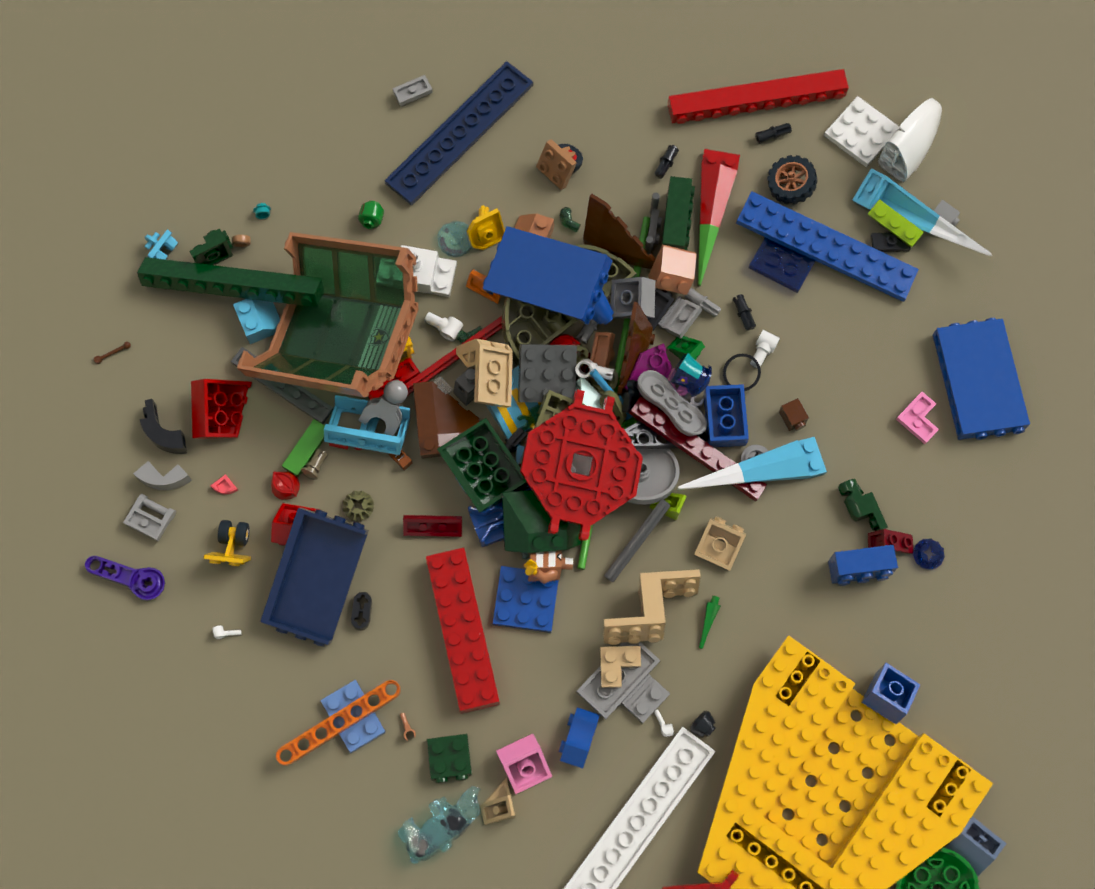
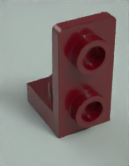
(901, 541)

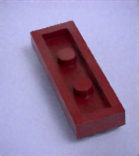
(432, 525)

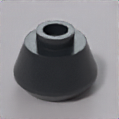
(703, 724)

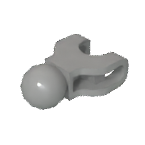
(387, 406)

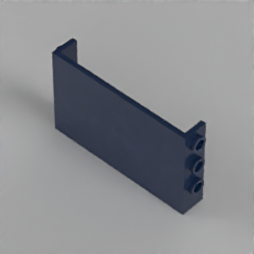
(314, 576)

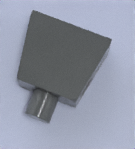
(466, 383)

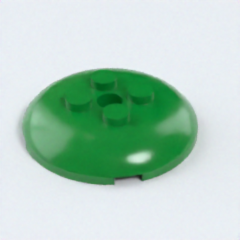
(944, 869)

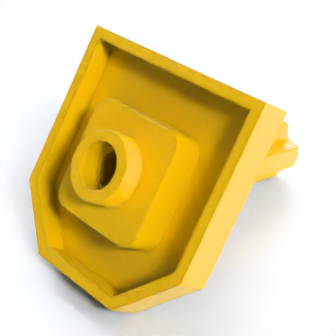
(486, 229)

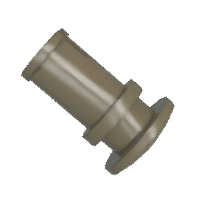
(314, 465)

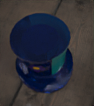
(691, 375)

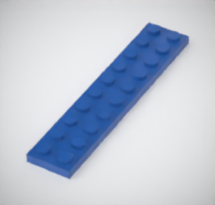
(827, 246)

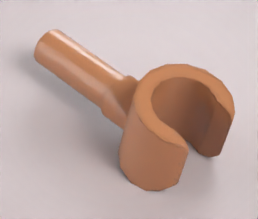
(406, 726)

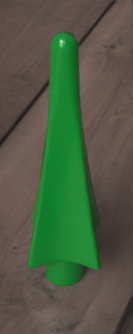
(711, 611)

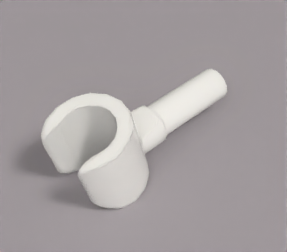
(219, 632)
(666, 730)

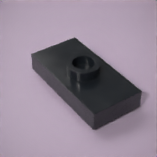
(888, 243)

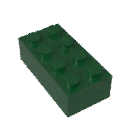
(678, 213)

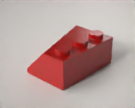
(217, 407)

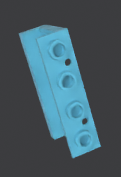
(365, 436)

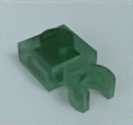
(531, 418)

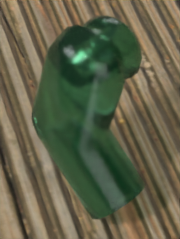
(566, 219)

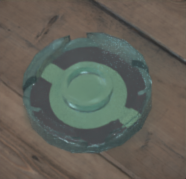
(454, 239)

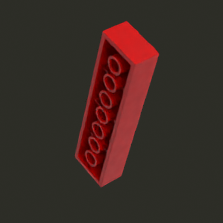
(462, 631)

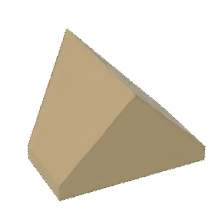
(498, 805)

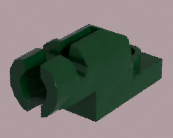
(861, 505)

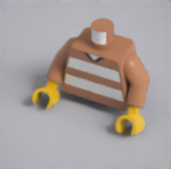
(546, 566)

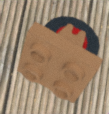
(559, 162)

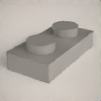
(412, 90)

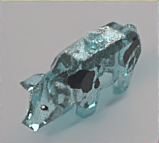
(442, 829)

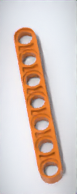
(349, 720)

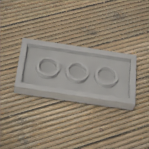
(608, 699)

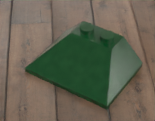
(528, 523)

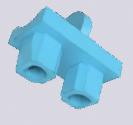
(166, 240)

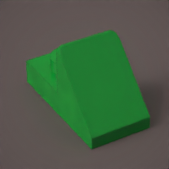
(680, 347)

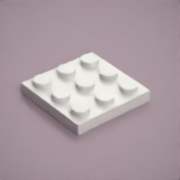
(861, 131)

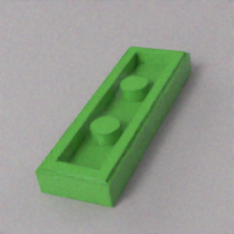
(305, 448)

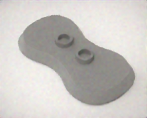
(660, 392)

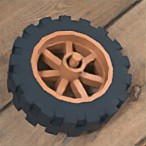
(791, 164)

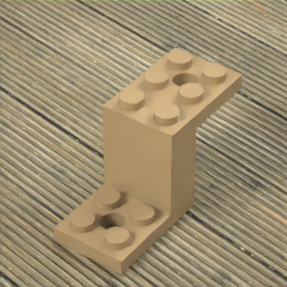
(652, 622)

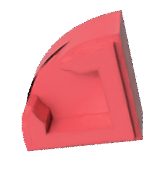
(224, 486)

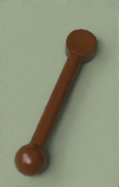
(98, 359)

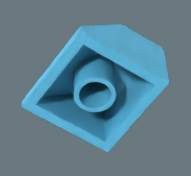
(257, 318)

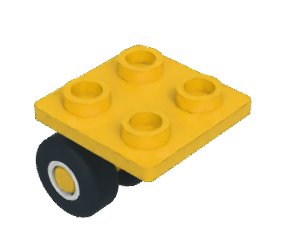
(230, 536)

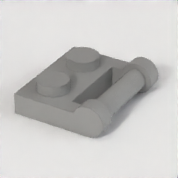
(147, 523)

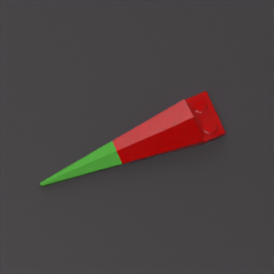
(717, 180)

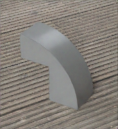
(152, 478)

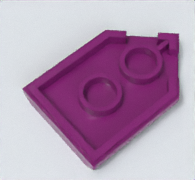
(651, 359)

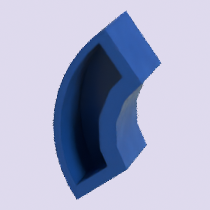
(579, 738)

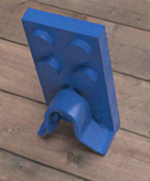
(488, 524)

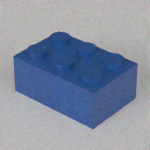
(726, 415)
(862, 565)

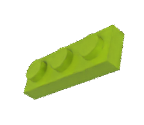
(895, 223)

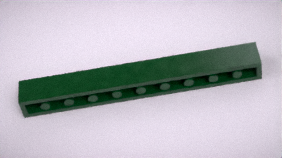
(231, 282)

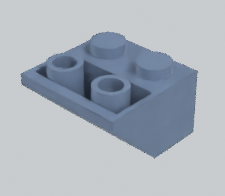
(977, 845)

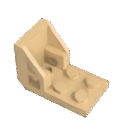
(492, 370)

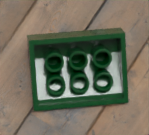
(482, 465)

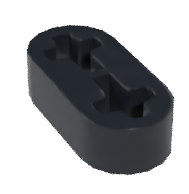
(356, 610)

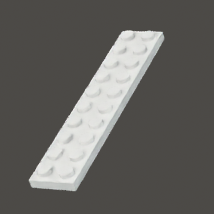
(643, 814)

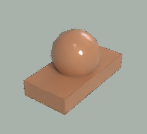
(603, 349)

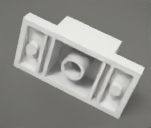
(433, 273)

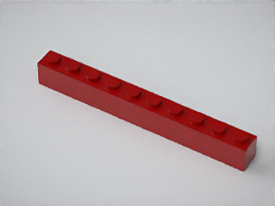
(757, 96)

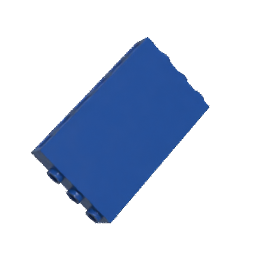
(548, 274)
(981, 379)

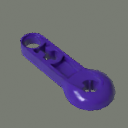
(130, 577)

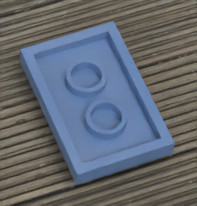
(361, 732)

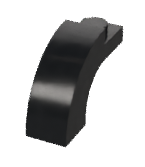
(166, 440)

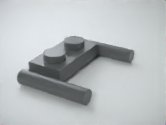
(655, 222)

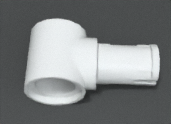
(448, 327)
(765, 344)
(606, 373)

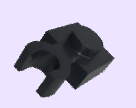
(631, 397)

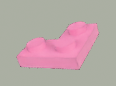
(914, 418)

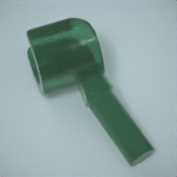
(462, 336)

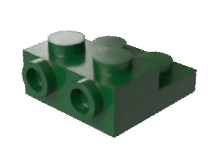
(214, 250)
(449, 758)

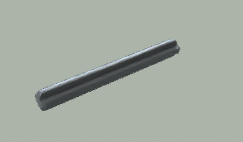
(637, 540)

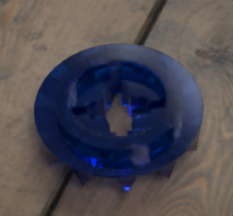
(922, 558)

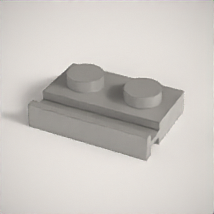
(680, 317)
(645, 698)

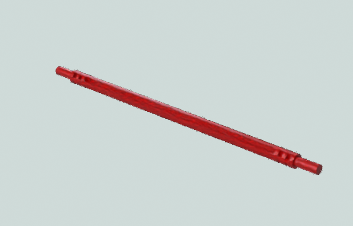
(452, 357)

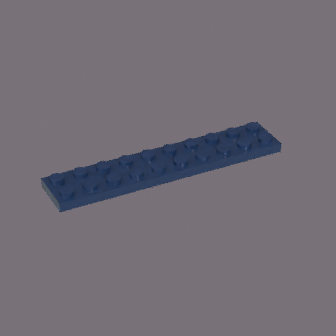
(458, 133)

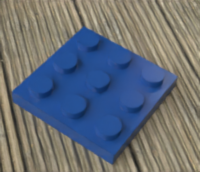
(524, 602)

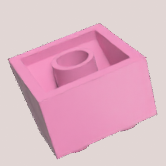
(524, 763)

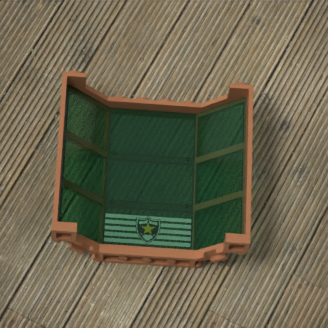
(358, 327)

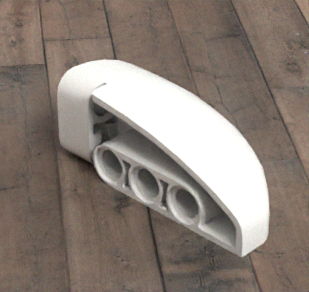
(909, 147)

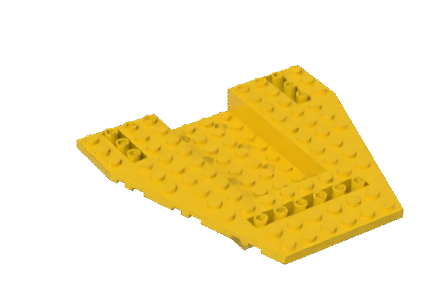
(895, 819)

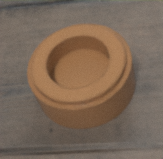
(241, 240)

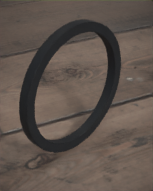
(742, 355)

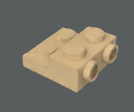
(720, 543)

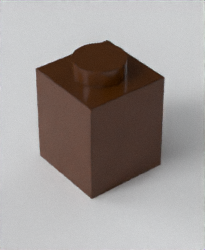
(794, 415)

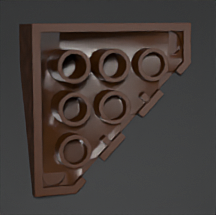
(612, 235)
(638, 341)
(438, 418)

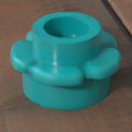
(262, 211)

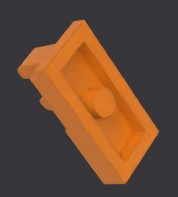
(475, 283)

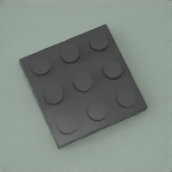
(546, 369)

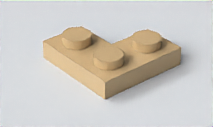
(614, 659)

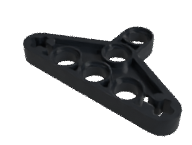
(641, 429)

